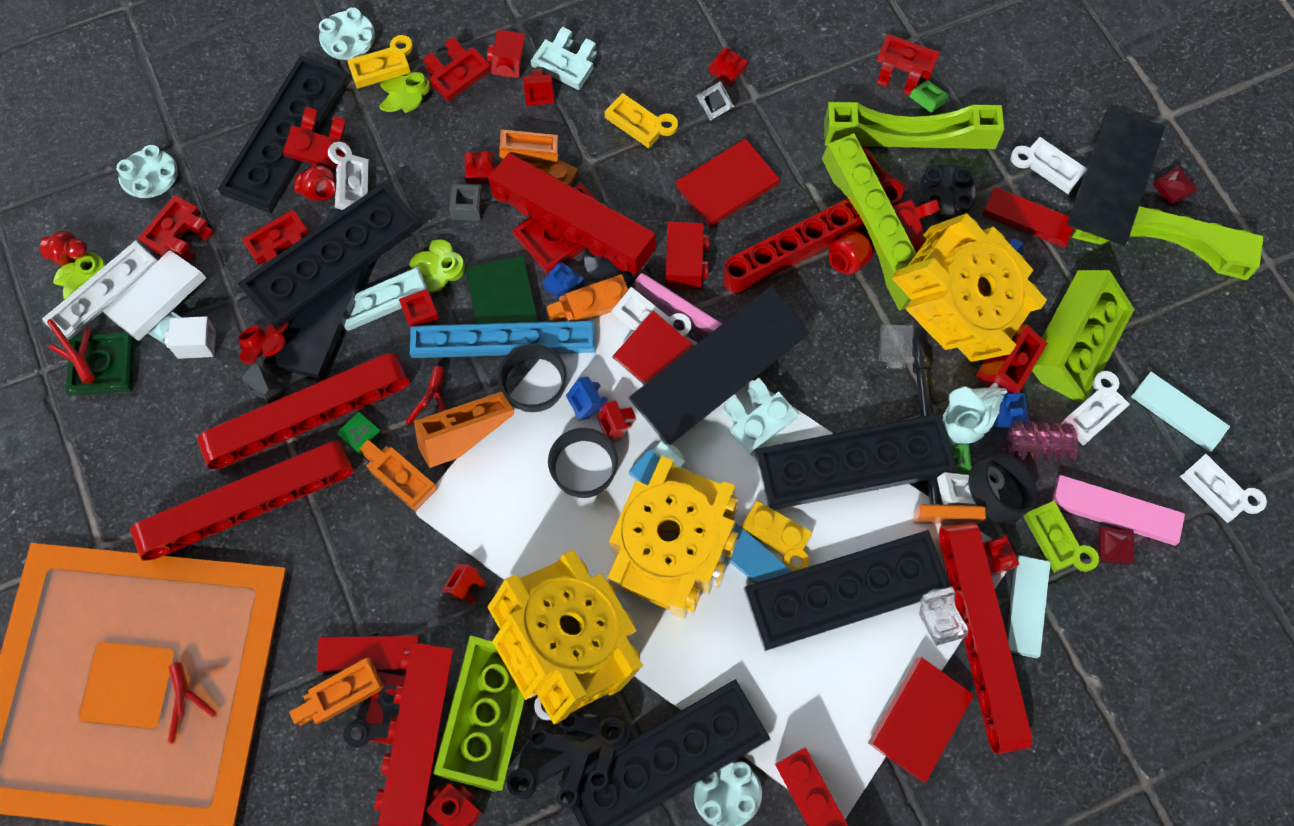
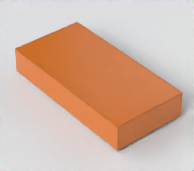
(529, 145)
(948, 514)

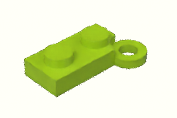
(1057, 539)

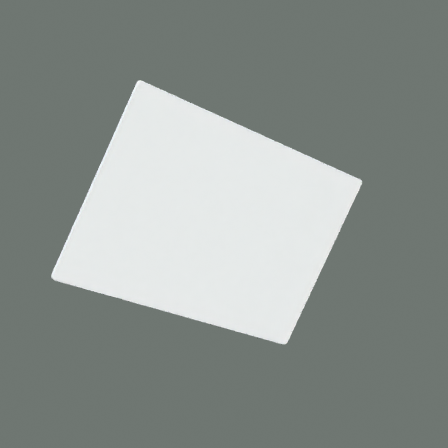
(807, 693)

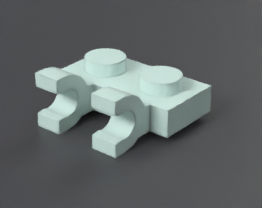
(561, 63)
(764, 422)

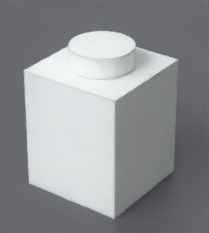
(191, 337)

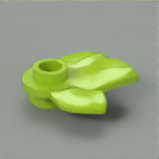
(404, 92)
(434, 265)
(74, 274)

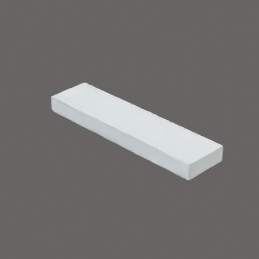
(100, 290)

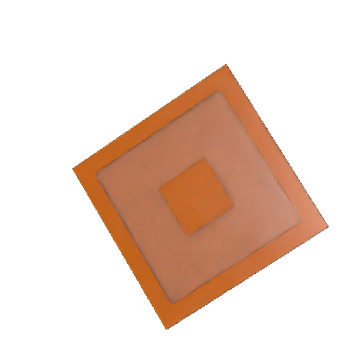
(94, 691)

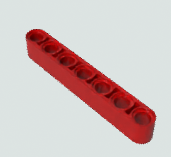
(797, 239)
(302, 411)
(241, 501)
(986, 638)

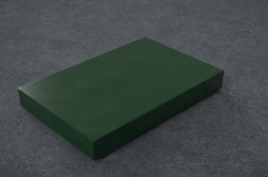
(501, 292)

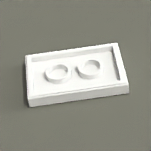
(154, 295)

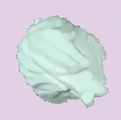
(971, 413)

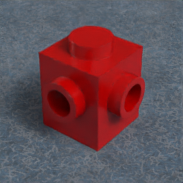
(506, 53)
(453, 806)

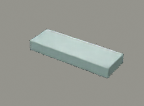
(384, 298)
(1180, 412)
(1028, 606)

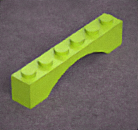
(965, 128)
(858, 181)
(1223, 248)

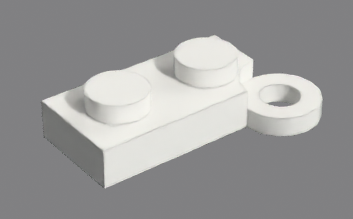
(1050, 164)
(350, 175)
(635, 308)
(1098, 409)
(1221, 490)
(956, 491)

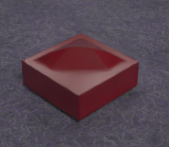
(1174, 186)
(1116, 546)

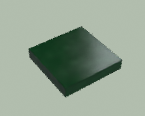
(110, 361)

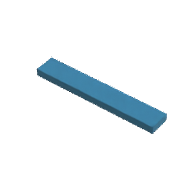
(500, 338)
(749, 555)

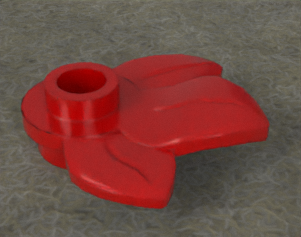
(260, 342)

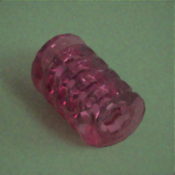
(1042, 438)

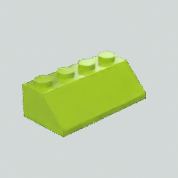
(1083, 334)
(481, 720)

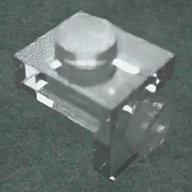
(896, 345)
(942, 616)

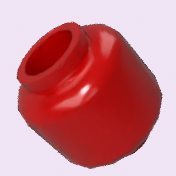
(850, 252)

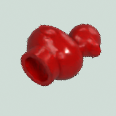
(315, 183)
(62, 248)

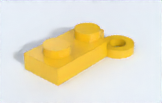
(381, 64)
(639, 121)
(778, 533)

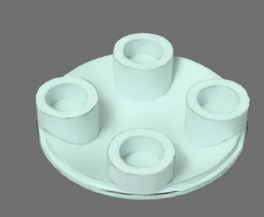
(346, 34)
(147, 172)
(729, 796)

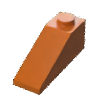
(458, 429)

